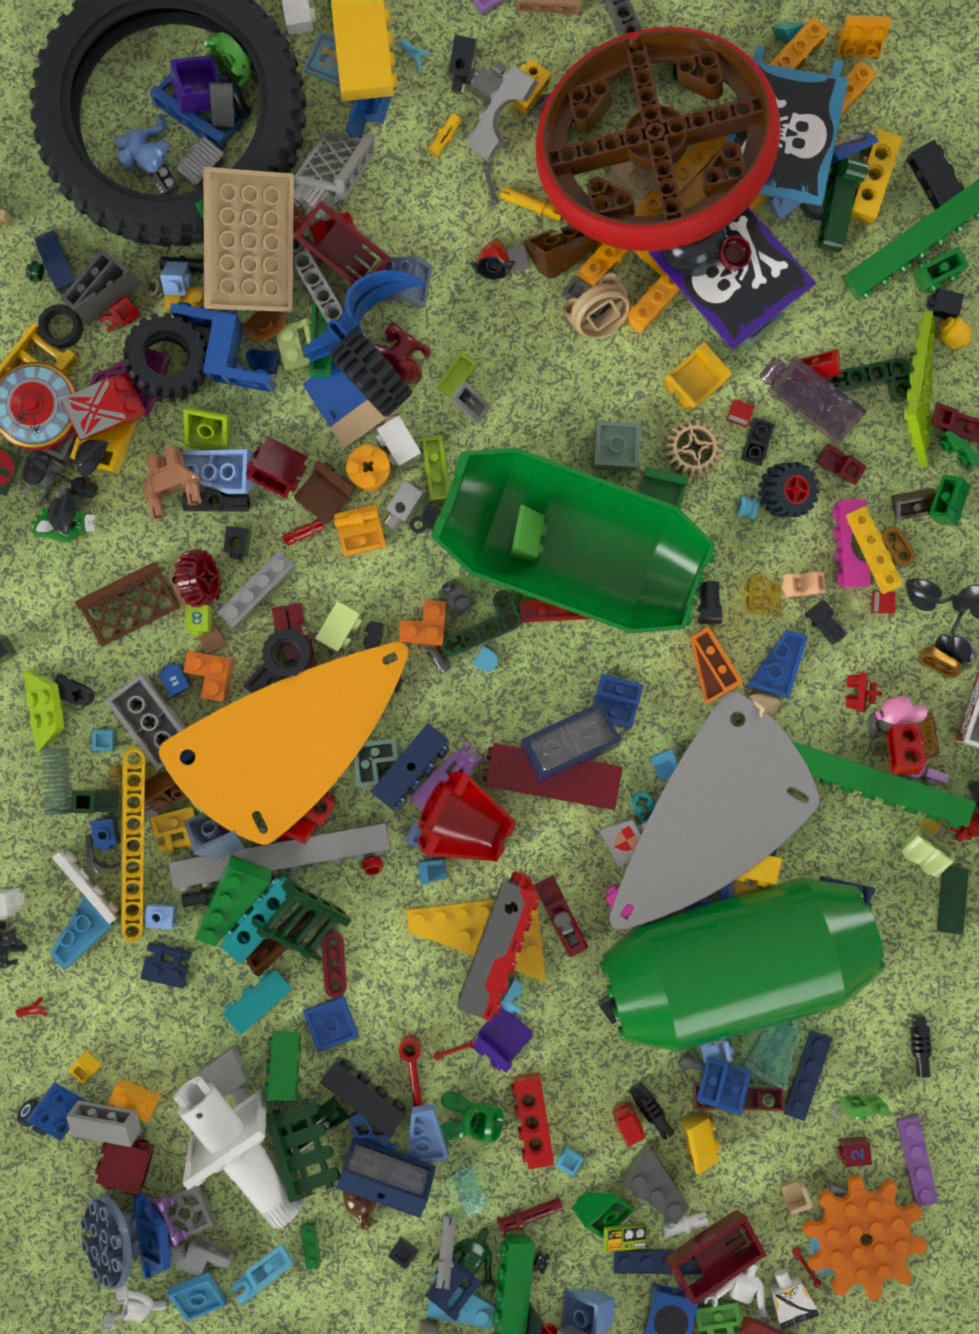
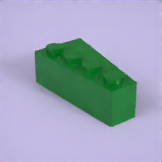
(234, 894)

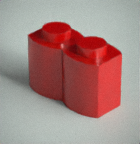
(628, 1123)

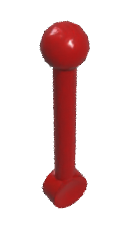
(437, 1055)
(797, 1253)

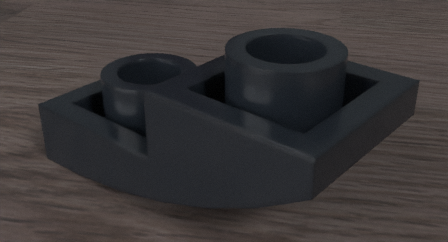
(757, 441)

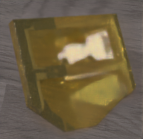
(761, 596)

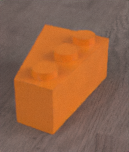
(713, 666)

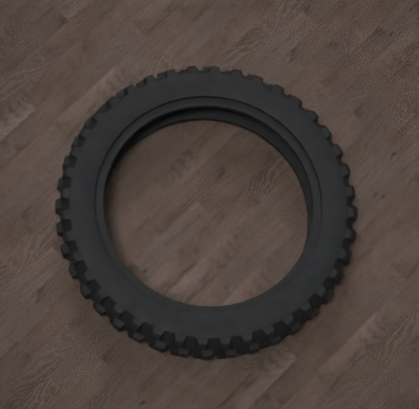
(65, 70)

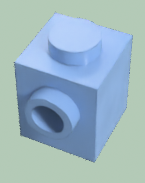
(176, 278)
(160, 916)

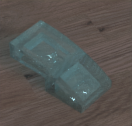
(469, 1191)

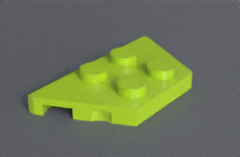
(44, 709)

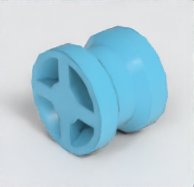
(748, 507)

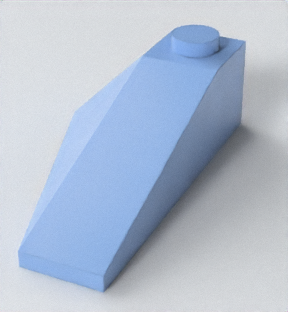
(222, 469)

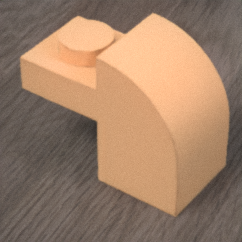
(803, 584)

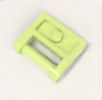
(290, 344)

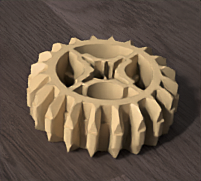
(695, 457)

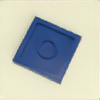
(330, 1023)

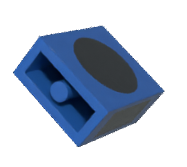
(669, 1311)

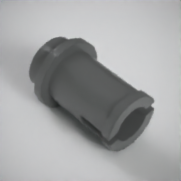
(438, 660)

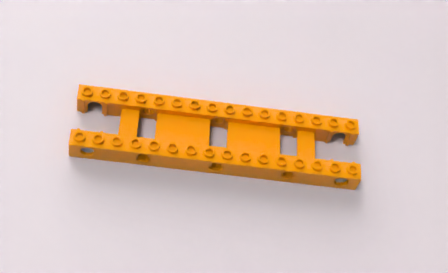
(690, 181)

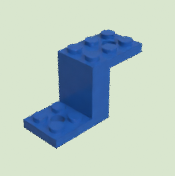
(223, 347)

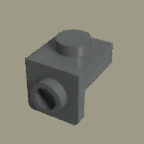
(456, 596)

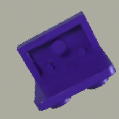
(502, 1039)

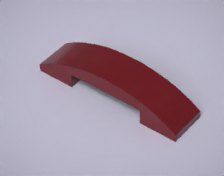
(948, 419)

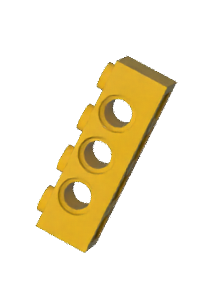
(888, 147)

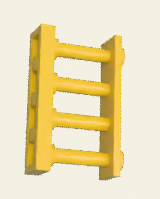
(65, 361)

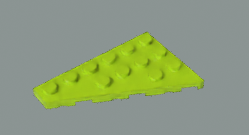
(921, 390)

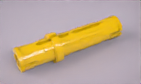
(539, 206)

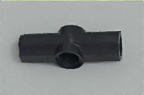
(228, 502)

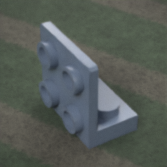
(416, 267)

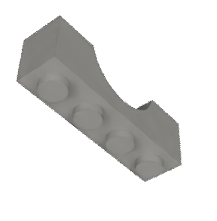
(515, 87)
(245, 601)

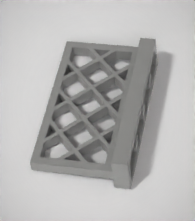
(351, 167)

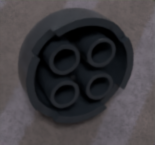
(697, 257)

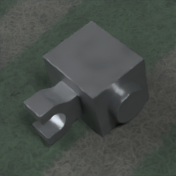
(486, 82)

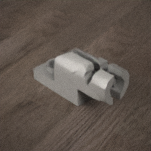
(195, 1257)

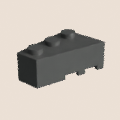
(655, 1185)

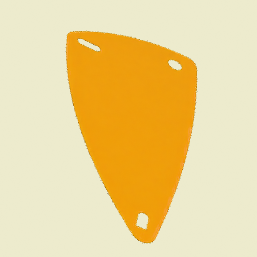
(283, 742)

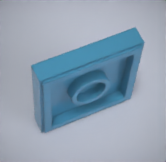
(197, 1296)

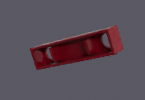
(752, 1102)

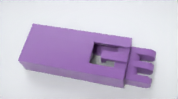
(464, 761)

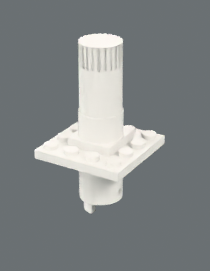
(231, 1142)

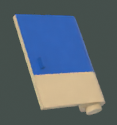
(344, 407)

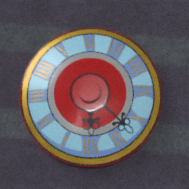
(32, 406)

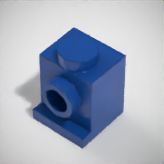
(109, 826)

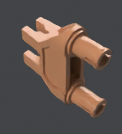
(167, 479)

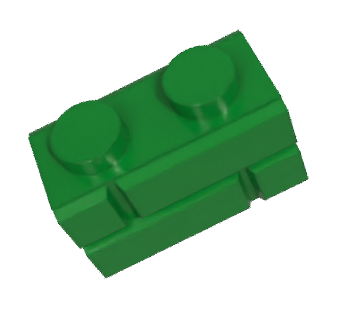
(949, 500)

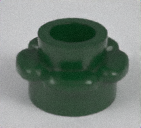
(33, 269)

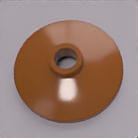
(264, 325)

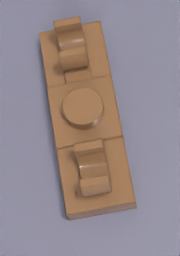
(549, 6)

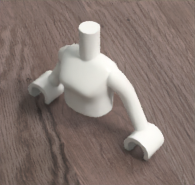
(743, 1289)
(133, 1309)

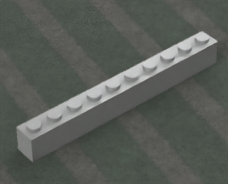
(286, 854)

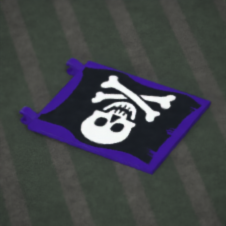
(746, 298)

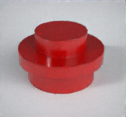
(372, 865)

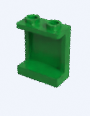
(664, 485)

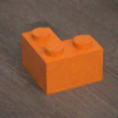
(428, 631)
(216, 671)

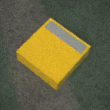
(932, 827)

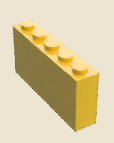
(363, 49)

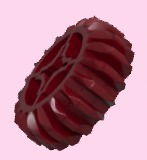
(198, 578)

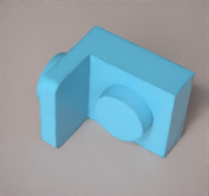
(513, 992)

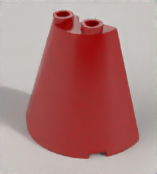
(463, 821)

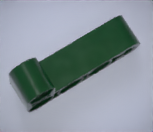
(839, 202)
(886, 376)
(479, 629)

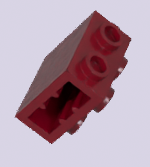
(277, 467)
(125, 1166)

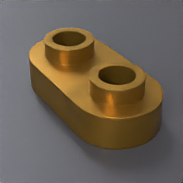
(899, 545)
(940, 662)

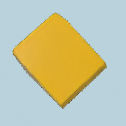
(85, 1067)

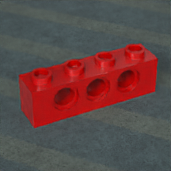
(539, 1155)

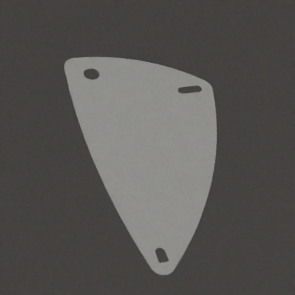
(716, 813)

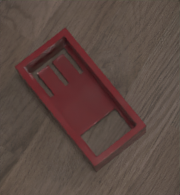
(342, 245)
(715, 1256)

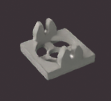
(204, 1205)

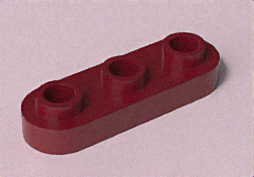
(331, 973)

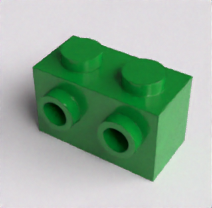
(945, 267)

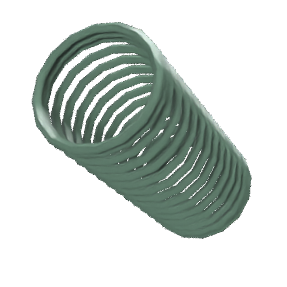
(53, 751)

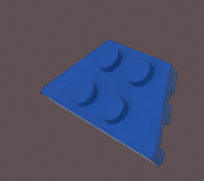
(152, 1238)

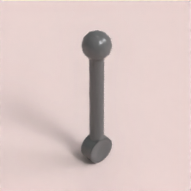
(494, 200)

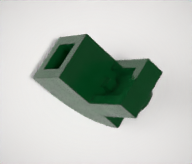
(94, 800)

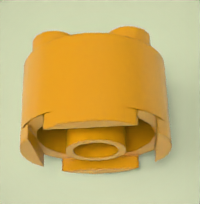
(369, 456)

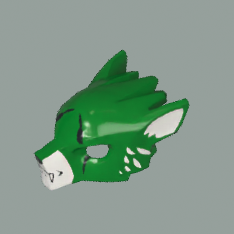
(43, 528)

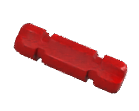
(303, 532)

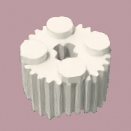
(308, 196)

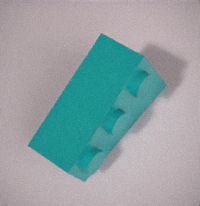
(256, 1001)

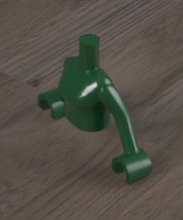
(473, 1256)

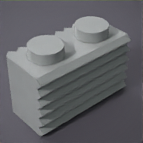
(203, 154)

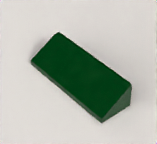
(952, 900)
(330, 1114)

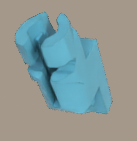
(263, 1274)

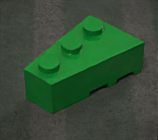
(283, 1067)

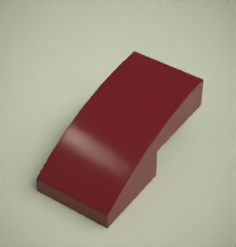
(840, 464)

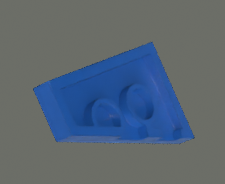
(781, 665)

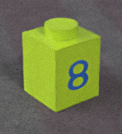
(199, 620)

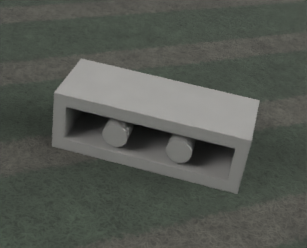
(104, 1123)

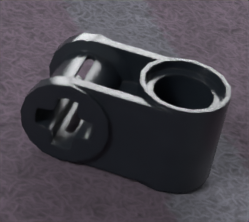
(70, 690)

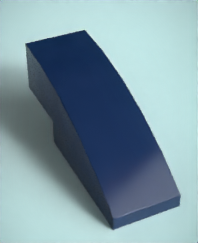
(56, 261)

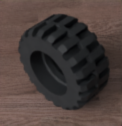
(159, 330)
(370, 373)

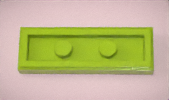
(435, 467)

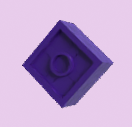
(192, 80)

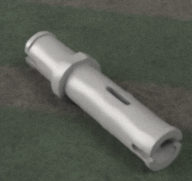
(446, 1253)

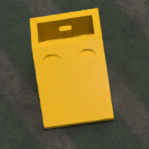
(117, 448)

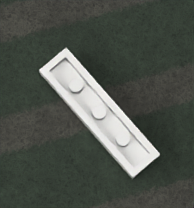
(92, 892)

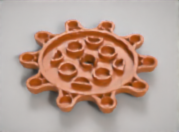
(851, 1217)

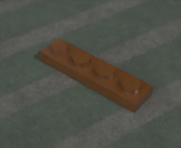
(271, 950)

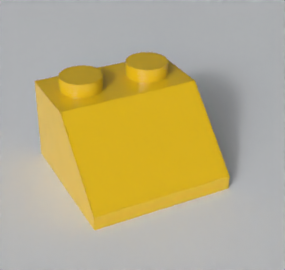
(700, 1141)

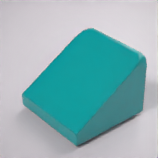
(786, 31)

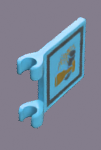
(323, 59)

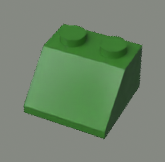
(527, 535)

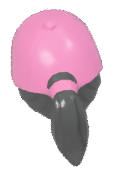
(895, 711)

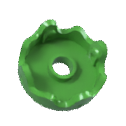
(229, 56)

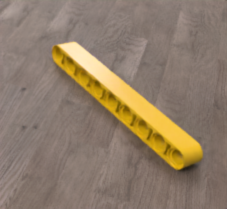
(134, 854)

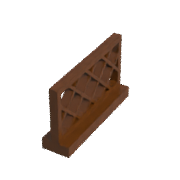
(118, 587)

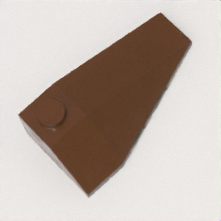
(558, 252)

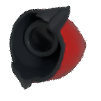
(497, 257)

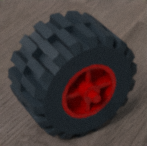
(788, 489)

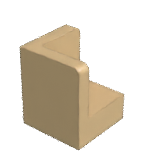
(766, 703)
(796, 1196)

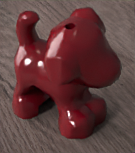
(401, 351)

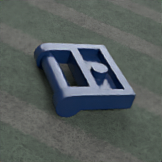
(441, 1297)

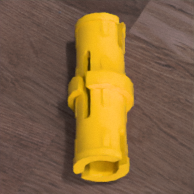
(444, 135)

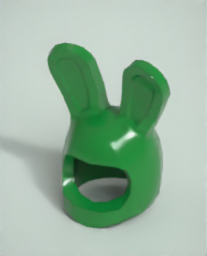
(480, 1120)

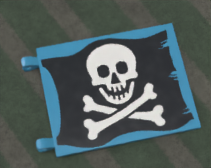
(809, 122)

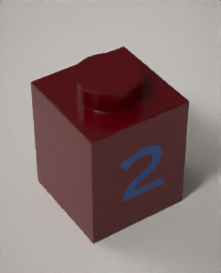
(854, 1151)

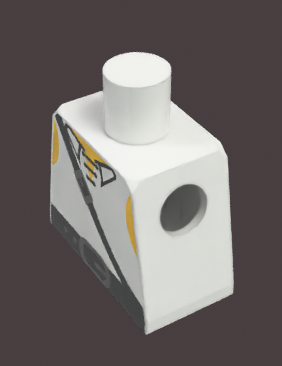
(791, 1300)

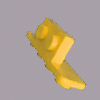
(874, 550)

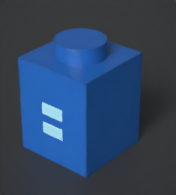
(174, 679)

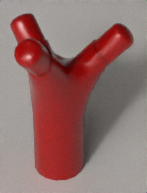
(32, 1009)

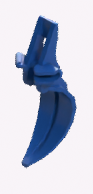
(359, 300)

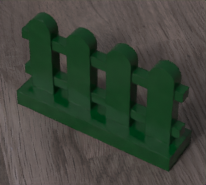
(291, 1165)

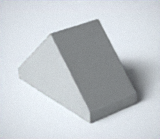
(469, 402)

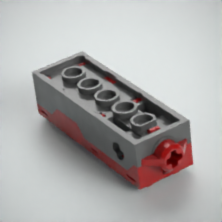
(498, 946)

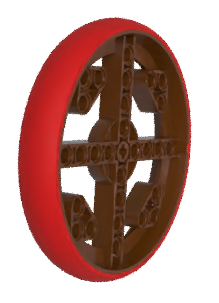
(658, 131)

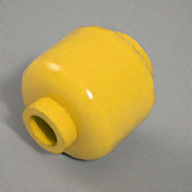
(955, 333)

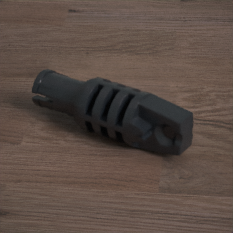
(921, 1045)
(651, 1109)

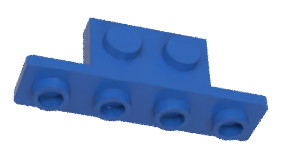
(366, 111)

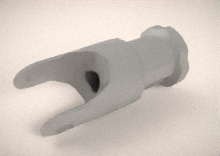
(48, 480)

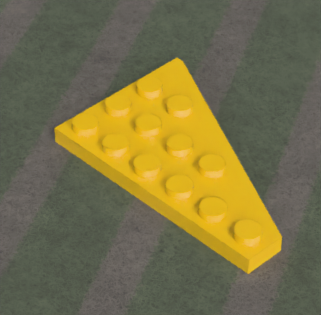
(462, 927)

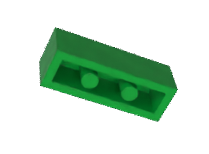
(311, 1245)

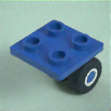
(49, 1113)

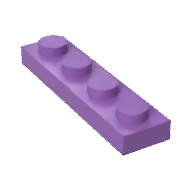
(917, 1160)

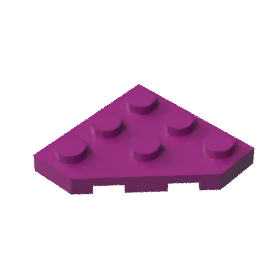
(155, 360)

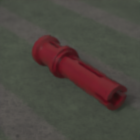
(517, 1220)

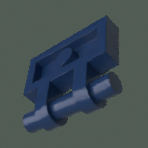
(164, 971)

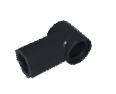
(710, 606)
(823, 619)

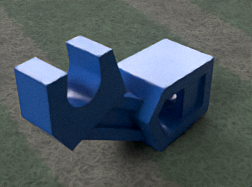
(371, 1136)

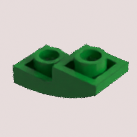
(951, 443)

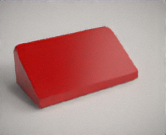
(825, 364)

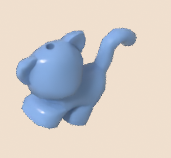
(136, 149)

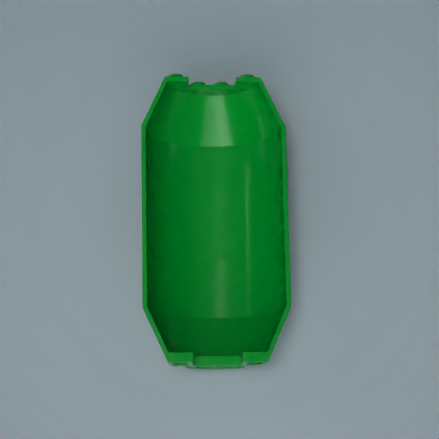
(603, 546)
(742, 964)

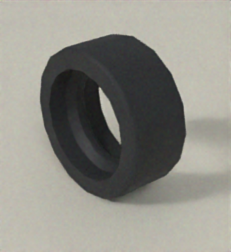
(46, 317)

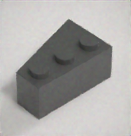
(99, 286)

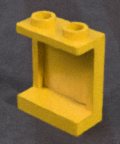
(696, 377)

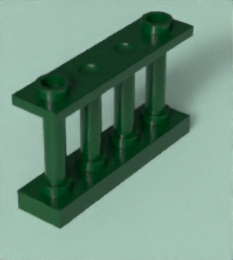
(307, 902)

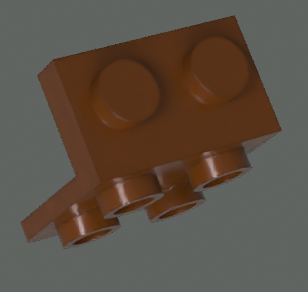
(324, 492)

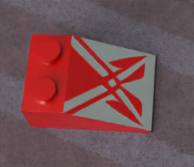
(103, 406)

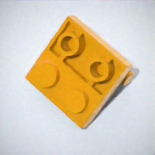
(862, 35)
(360, 530)

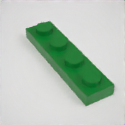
(323, 366)

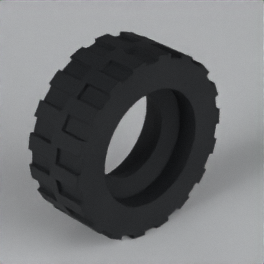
(286, 636)

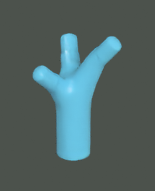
(414, 52)

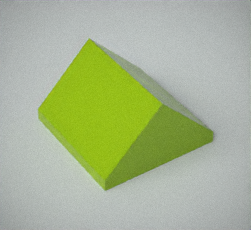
(206, 429)

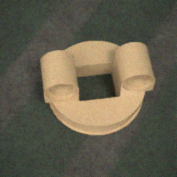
(608, 291)

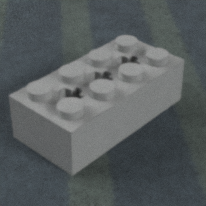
(137, 719)

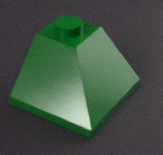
(601, 1211)

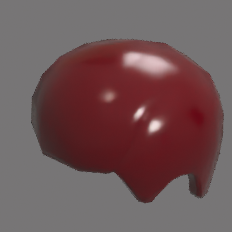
(736, 254)

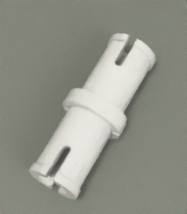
(686, 1224)

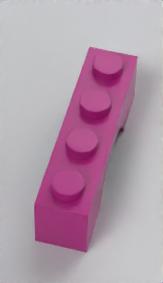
(851, 570)

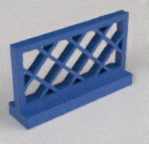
(193, 121)

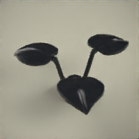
(63, 509)
(926, 595)

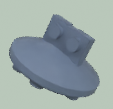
(112, 1241)

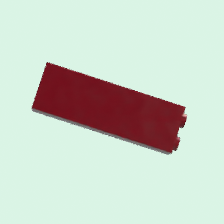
(586, 784)

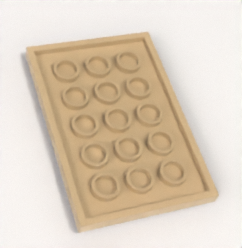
(248, 239)

